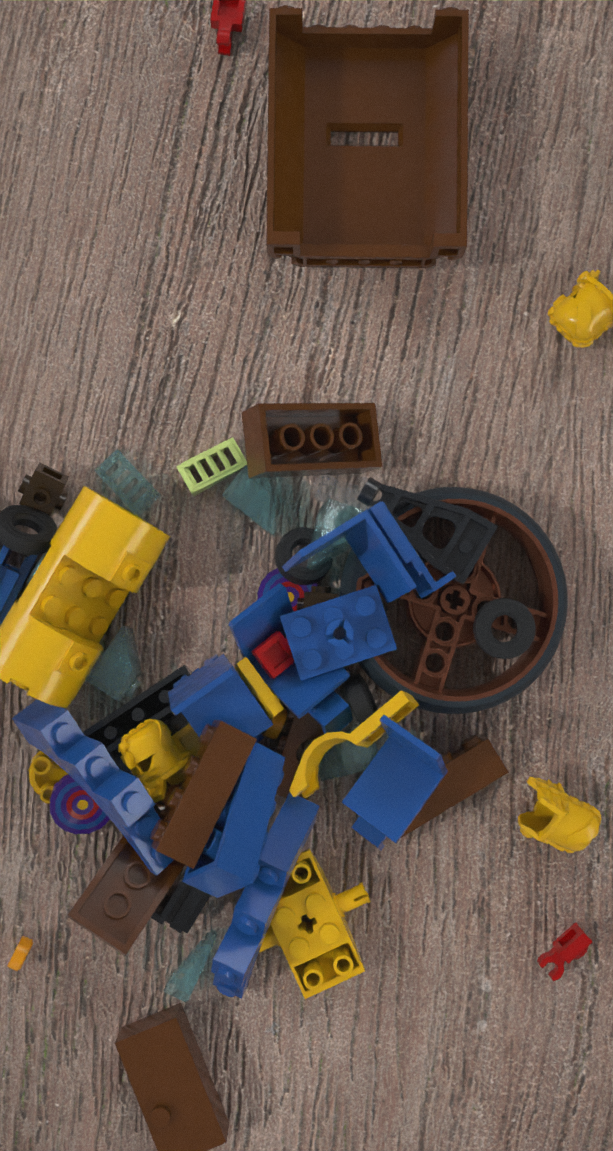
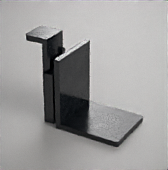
(181, 906)

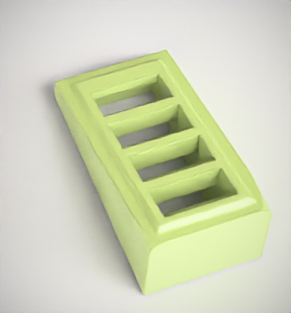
(196, 461)

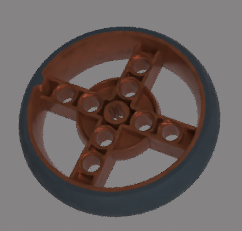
(479, 586)

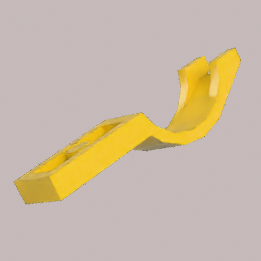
(306, 776)

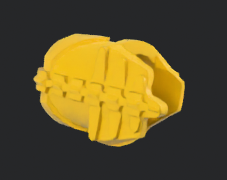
(584, 312)
(153, 757)
(559, 818)

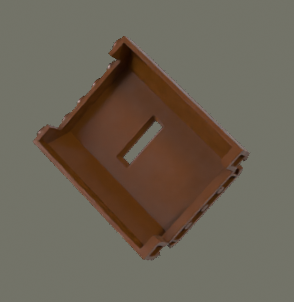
(367, 201)

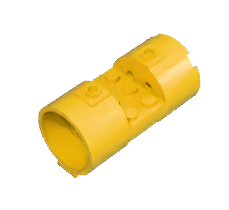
(73, 597)

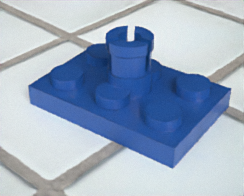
(338, 632)

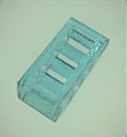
(145, 500)
(187, 974)

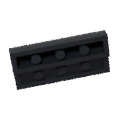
(148, 705)

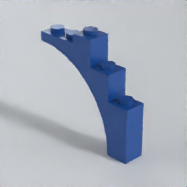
(93, 768)
(259, 900)

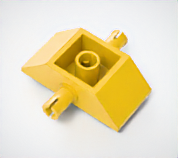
(318, 950)

